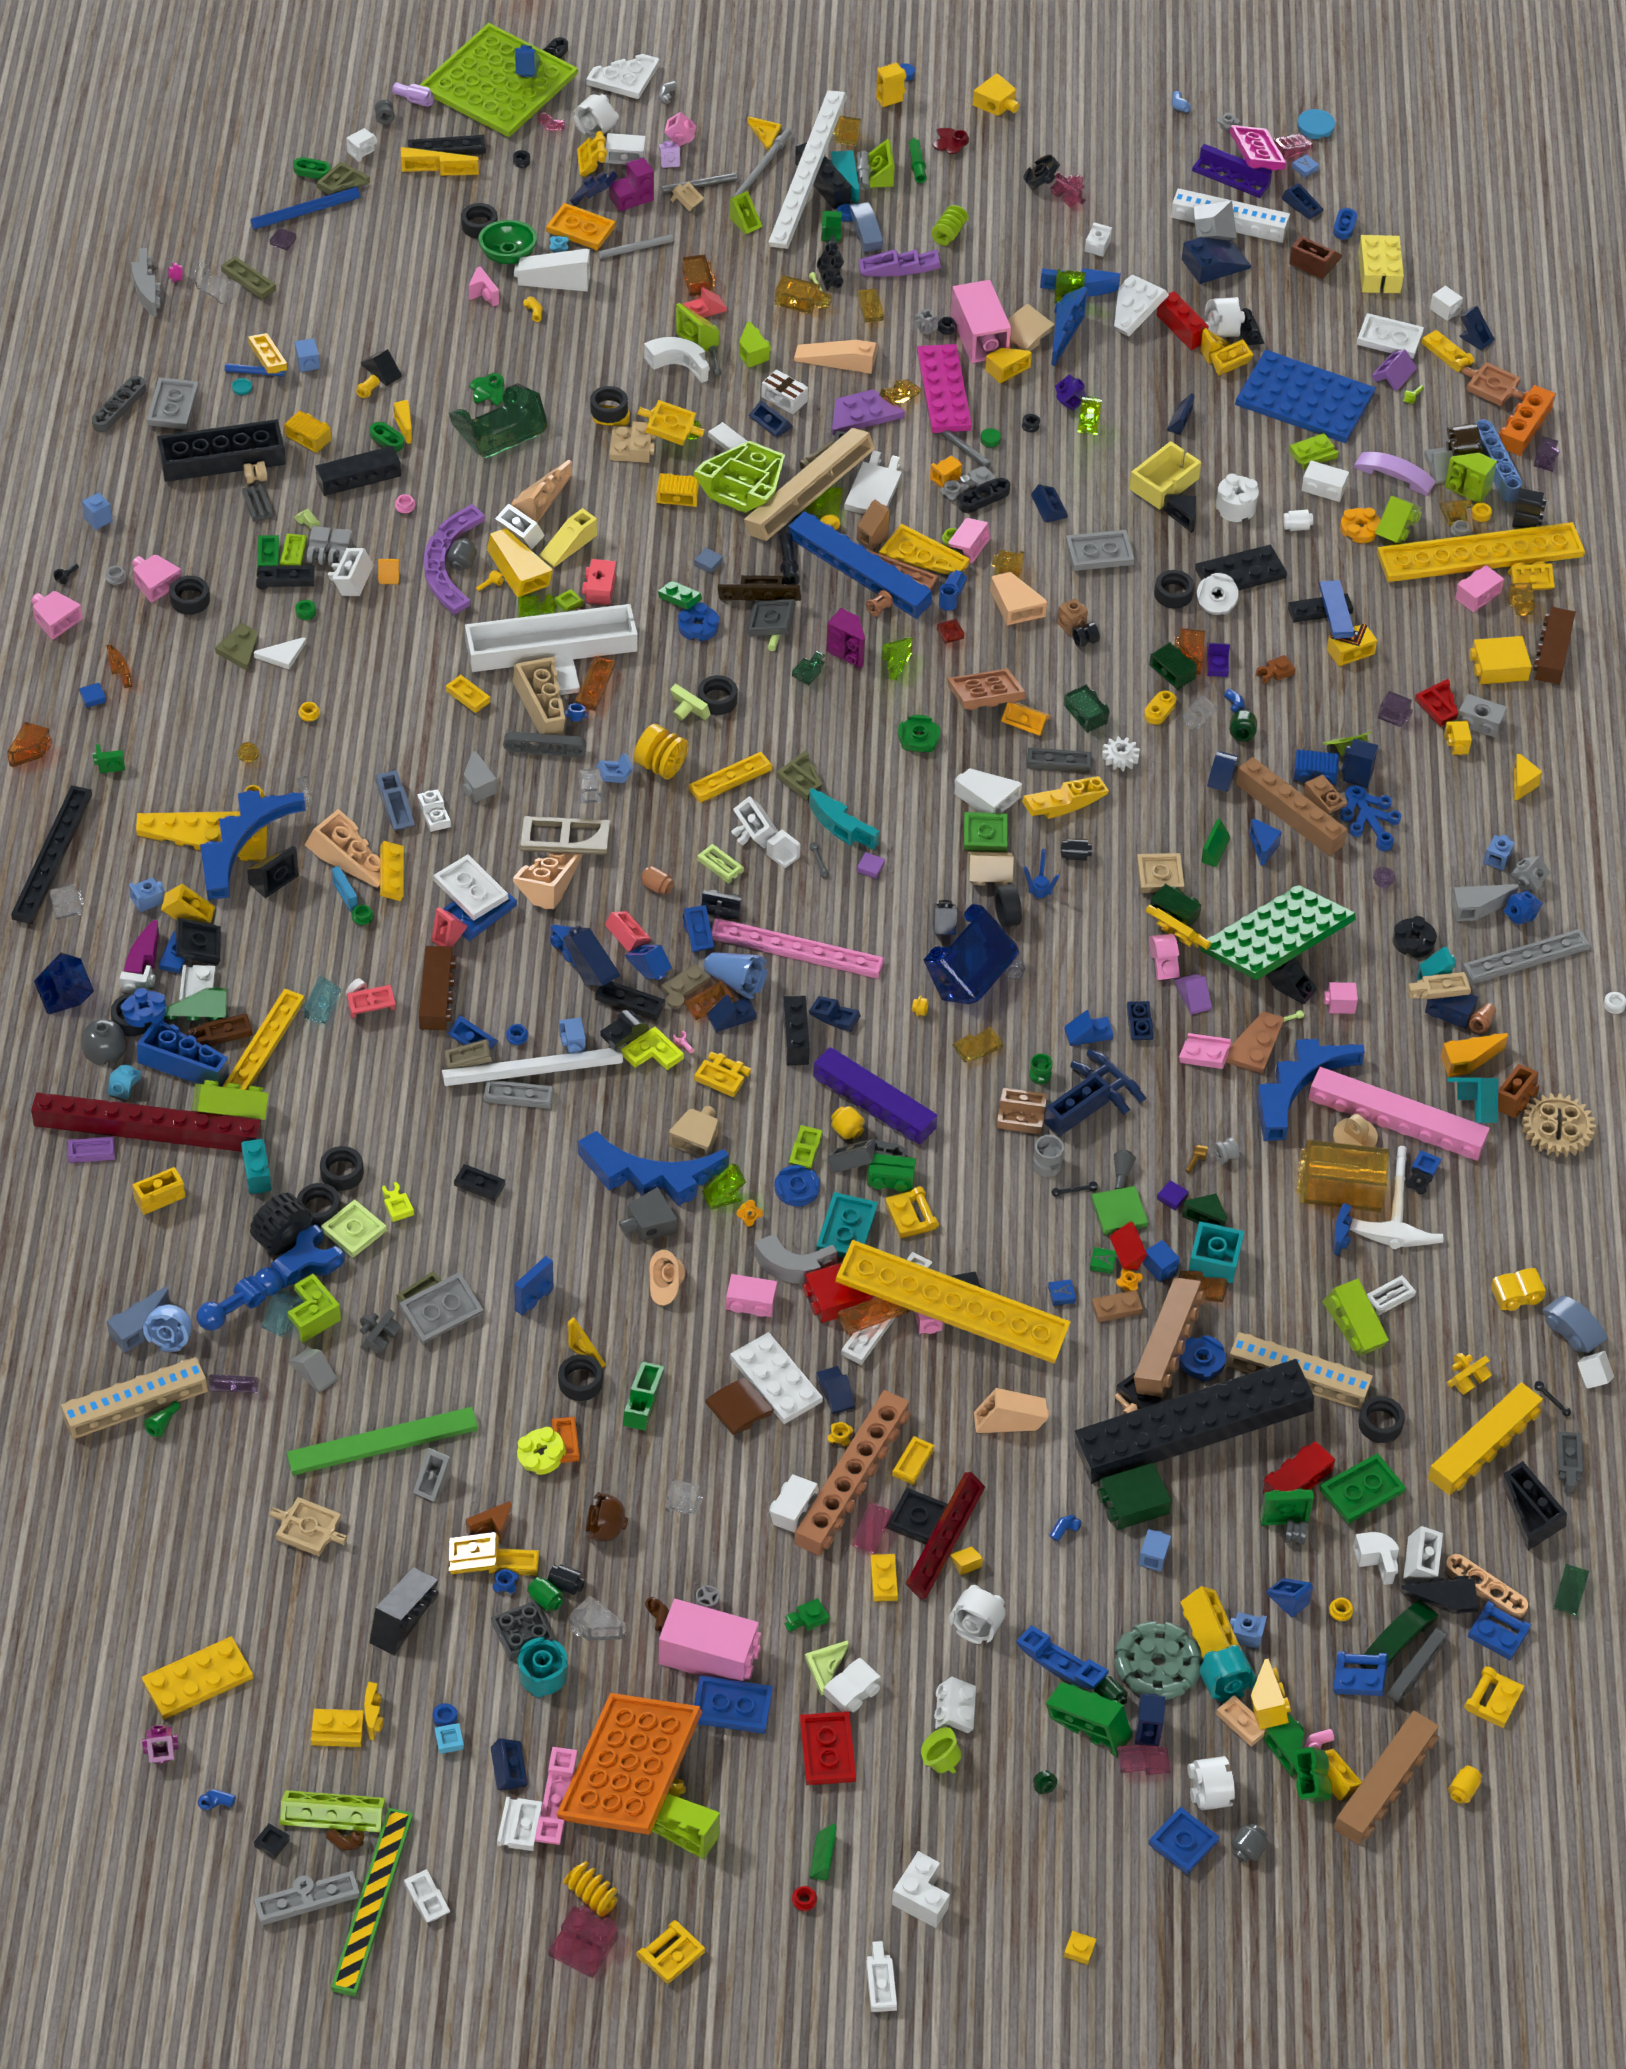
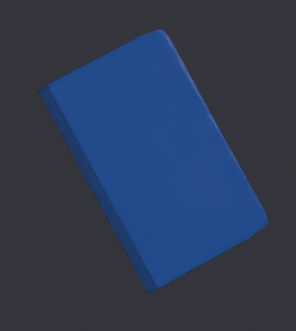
(468, 1033)

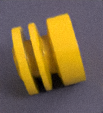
(661, 751)

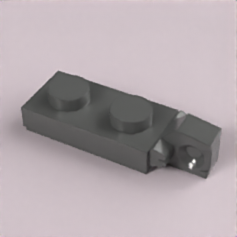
(1569, 1459)

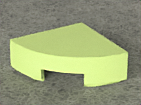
(307, 518)

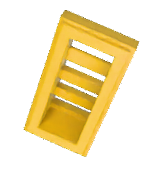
(403, 419)

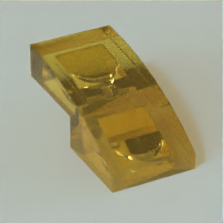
(901, 392)
(975, 1047)

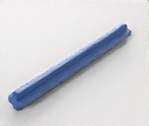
(305, 208)

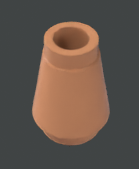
(1481, 1020)

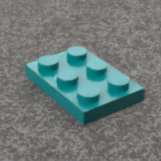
(845, 1221)

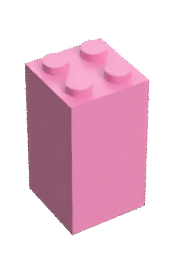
(979, 319)
(709, 1642)

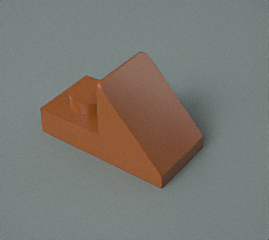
(494, 1519)

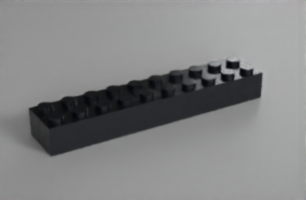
(1194, 1420)

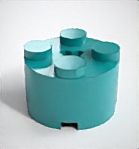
(542, 1666)
(1227, 1673)

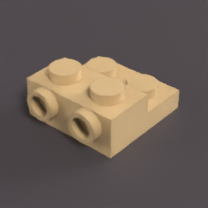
(631, 443)

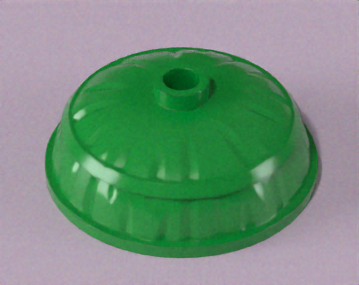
(507, 241)

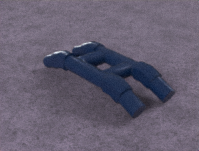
(1122, 1079)

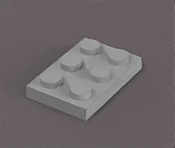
(172, 403)
(1099, 550)
(440, 1308)

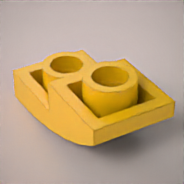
(373, 1717)

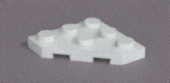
(625, 76)
(1135, 303)

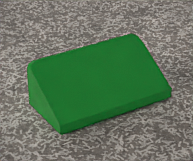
(1215, 844)
(823, 1853)

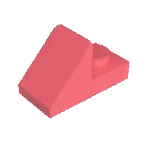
(707, 305)

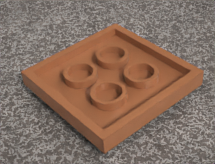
(986, 689)

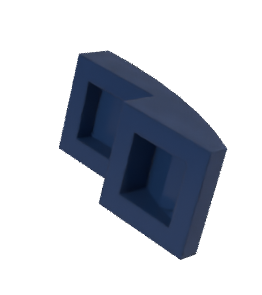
(832, 1013)

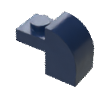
(1223, 771)

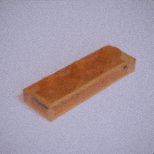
(595, 683)
(869, 1314)

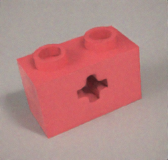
(600, 582)

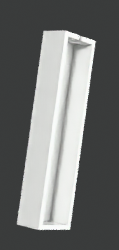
(555, 635)

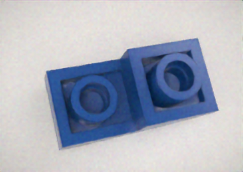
(1341, 1234)

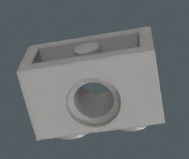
(1482, 715)

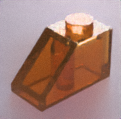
(1192, 645)
(29, 744)

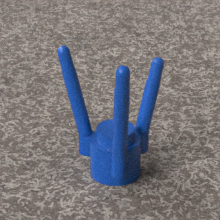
(1040, 886)

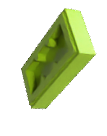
(293, 550)

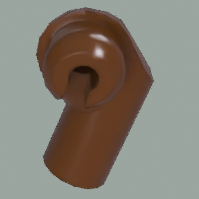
(658, 1610)
(345, 1843)

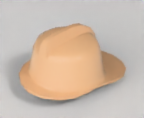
(665, 1277)

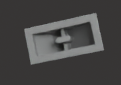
(314, 1369)
(433, 1475)

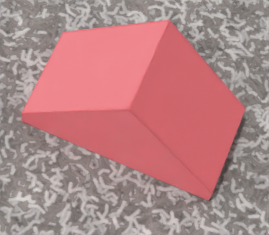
(446, 928)

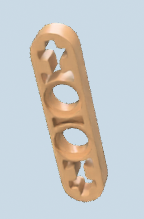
(1489, 1583)

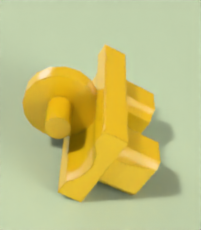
(1462, 1380)

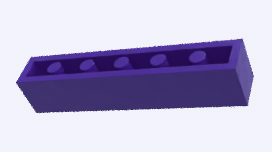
(875, 1095)

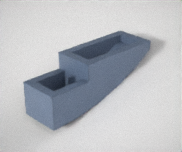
(866, 227)
(394, 800)

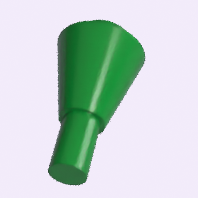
(157, 1423)

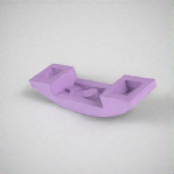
(1398, 468)

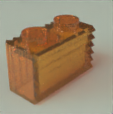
(697, 274)

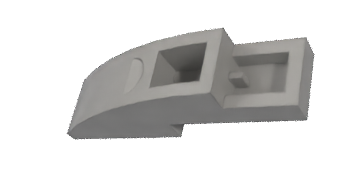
(145, 283)

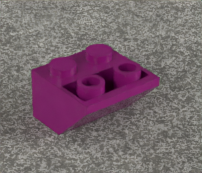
(846, 637)

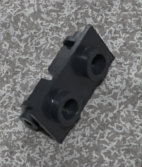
(1249, 329)

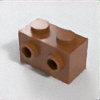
(1517, 1090)

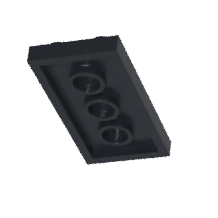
(1245, 568)

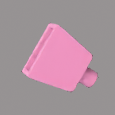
(154, 576)
(55, 613)

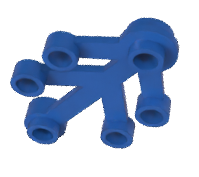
(1358, 797)

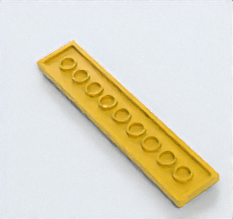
(1476, 551)
(953, 1301)

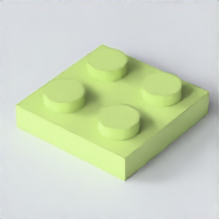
(353, 1228)

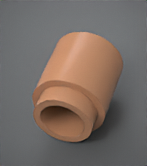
(657, 880)

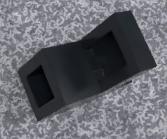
(624, 1029)

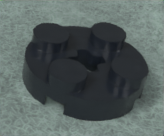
(1042, 172)
(1418, 927)

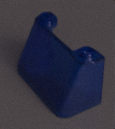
(973, 960)

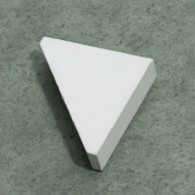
(281, 654)

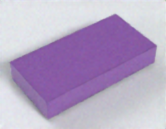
(91, 1149)

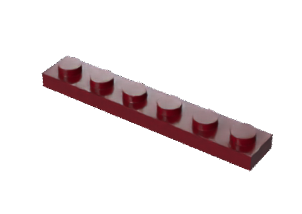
(945, 1535)

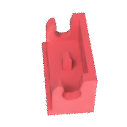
(370, 1000)

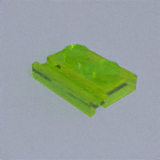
(1068, 282)

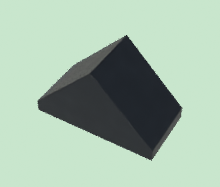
(383, 367)
(1182, 509)

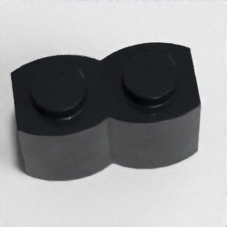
(1528, 509)

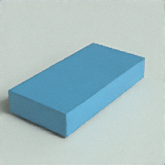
(344, 888)

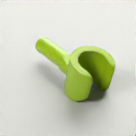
(1410, 396)

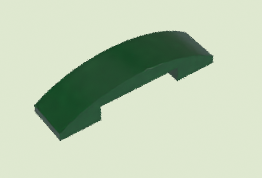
(1401, 1632)

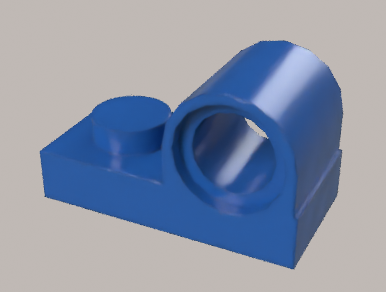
(698, 928)

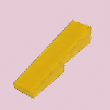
(446, 163)

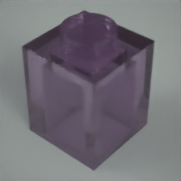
(1395, 709)

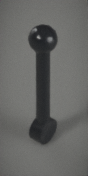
(1092, 1187)
(1539, 1386)

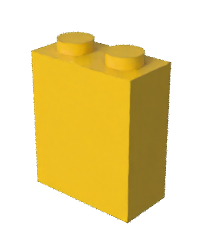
(1500, 660)

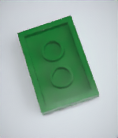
(1362, 1488)

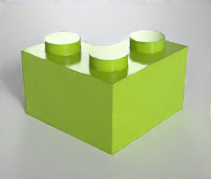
(1397, 518)

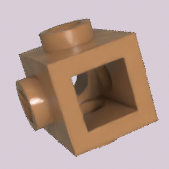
(1071, 615)

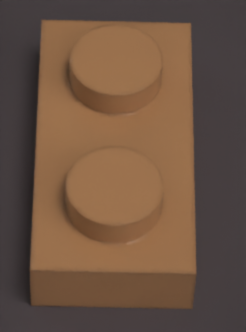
(1117, 1306)

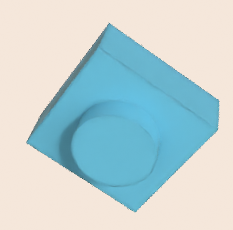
(449, 1738)

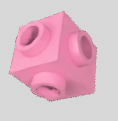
(680, 129)

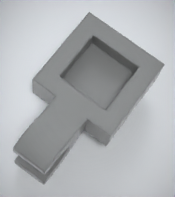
(976, 478)

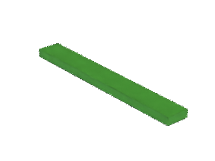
(381, 1441)

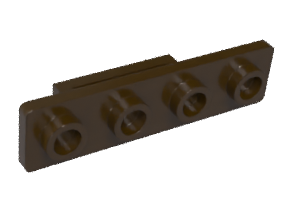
(759, 588)

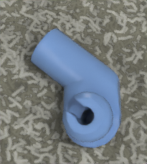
(1180, 104)

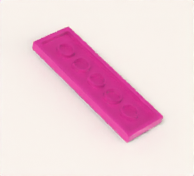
(944, 388)

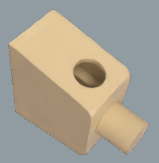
(695, 1132)

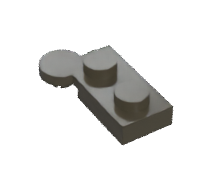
(684, 985)

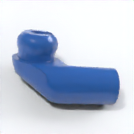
(1063, 1524)

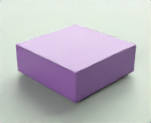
(870, 865)

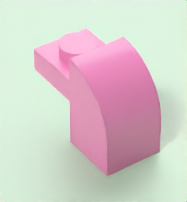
(1165, 953)

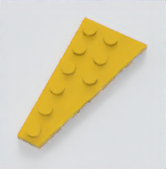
(197, 829)

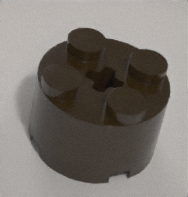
(1464, 439)

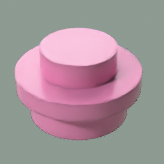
(405, 504)

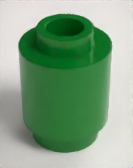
(545, 1594)

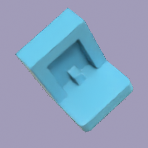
(122, 1080)

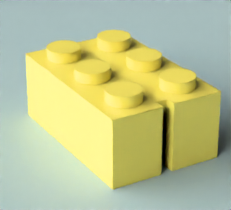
(1377, 258)
(1164, 474)

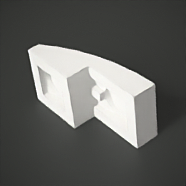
(426, 1896)

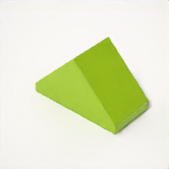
(744, 213)

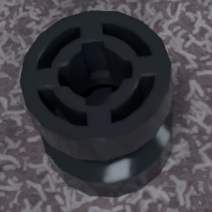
(1085, 634)

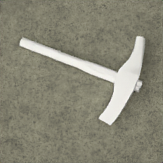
(1395, 1232)

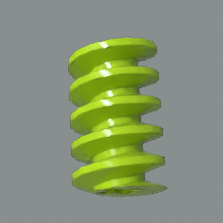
(949, 225)

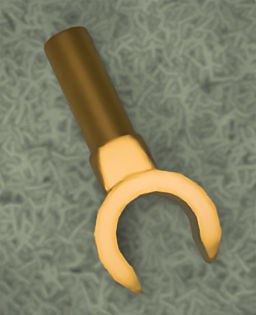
(1200, 1152)

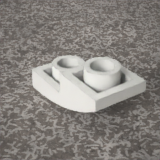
(434, 810)

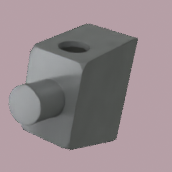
(650, 1217)

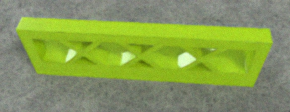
(332, 1811)

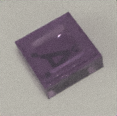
(283, 239)

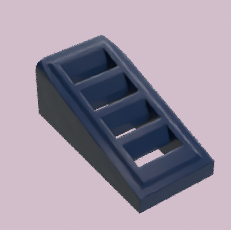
(1296, 193)

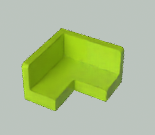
(318, 1310)

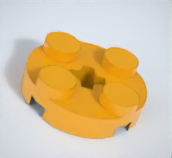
(1360, 516)

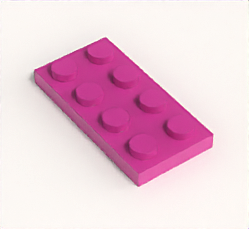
(1257, 147)

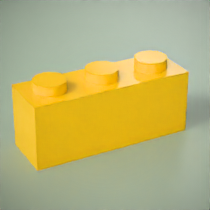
(1208, 1620)

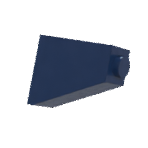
(590, 957)

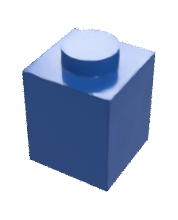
(1161, 1261)

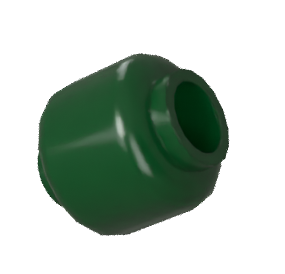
(1243, 725)

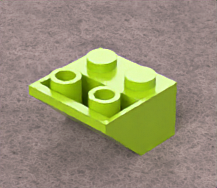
(1471, 475)

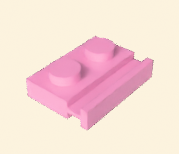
(1205, 1051)

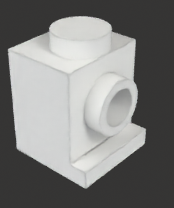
(361, 144)
(1098, 239)

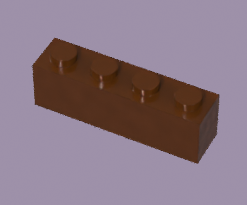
(1554, 646)
(436, 988)

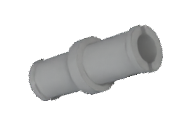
(863, 170)

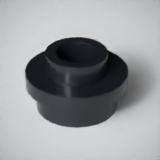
(947, 325)

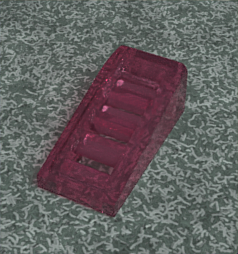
(1288, 146)

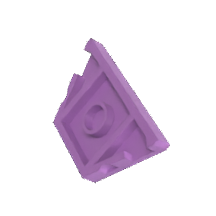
(863, 410)

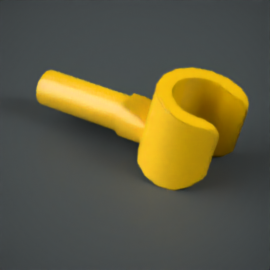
(494, 577)

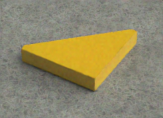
(764, 130)
(580, 1342)

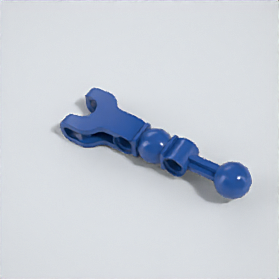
(284, 1271)

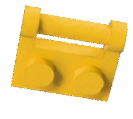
(904, 1216)
(1501, 1701)
(674, 1958)

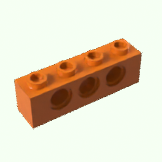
(1527, 419)

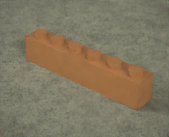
(1291, 806)
(1169, 1337)
(1386, 1777)

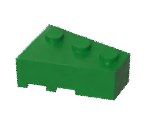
(1090, 1714)

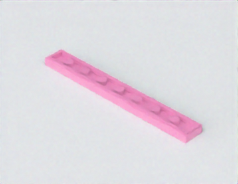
(797, 948)

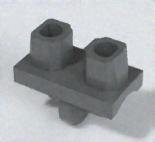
(386, 1324)

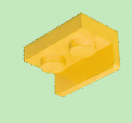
(1538, 574)

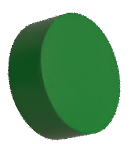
(990, 437)
(305, 609)

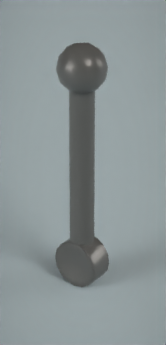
(713, 350)
(814, 847)

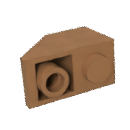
(874, 525)
(1323, 794)

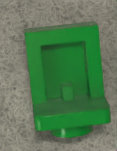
(108, 761)

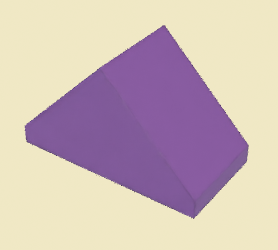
(1194, 993)

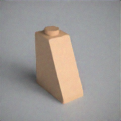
(1016, 599)
(1010, 1412)

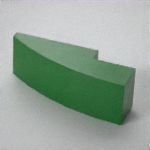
(643, 1396)

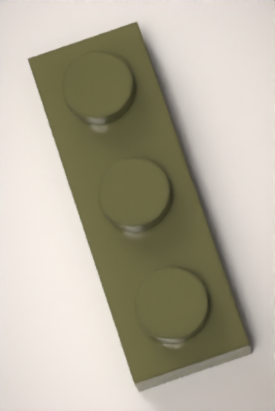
(248, 277)

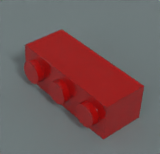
(1182, 320)
(1302, 1471)

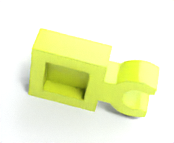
(397, 1204)

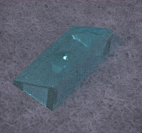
(321, 1000)

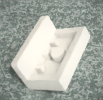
(955, 1705)

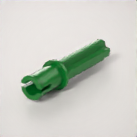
(918, 165)

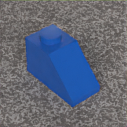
(650, 961)

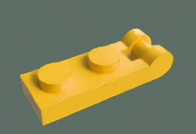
(1447, 351)

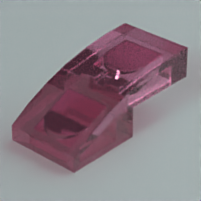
(872, 1528)
(1143, 1758)

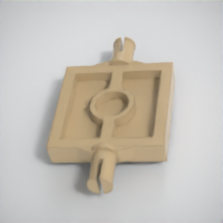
(308, 1526)

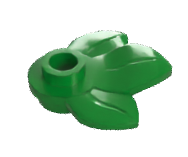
(485, 389)

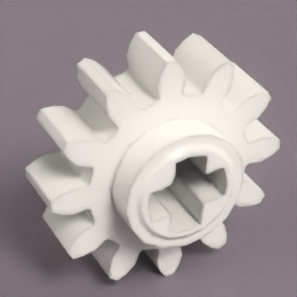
(1120, 753)

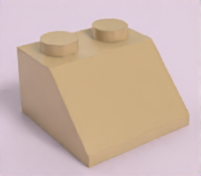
(990, 867)

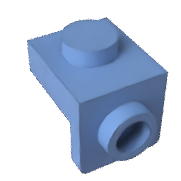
(615, 771)

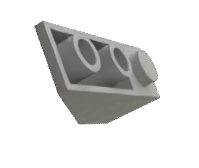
(1479, 901)

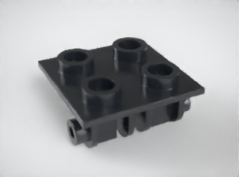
(830, 265)

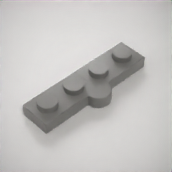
(306, 1897)

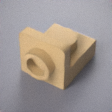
(687, 196)

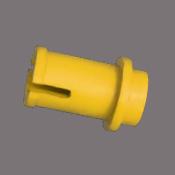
(364, 389)

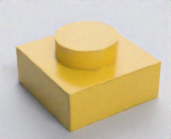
(1080, 1947)

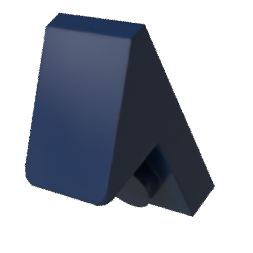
(1477, 330)
(730, 1014)
(836, 1389)

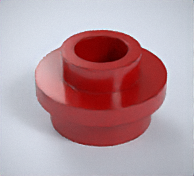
(804, 1892)

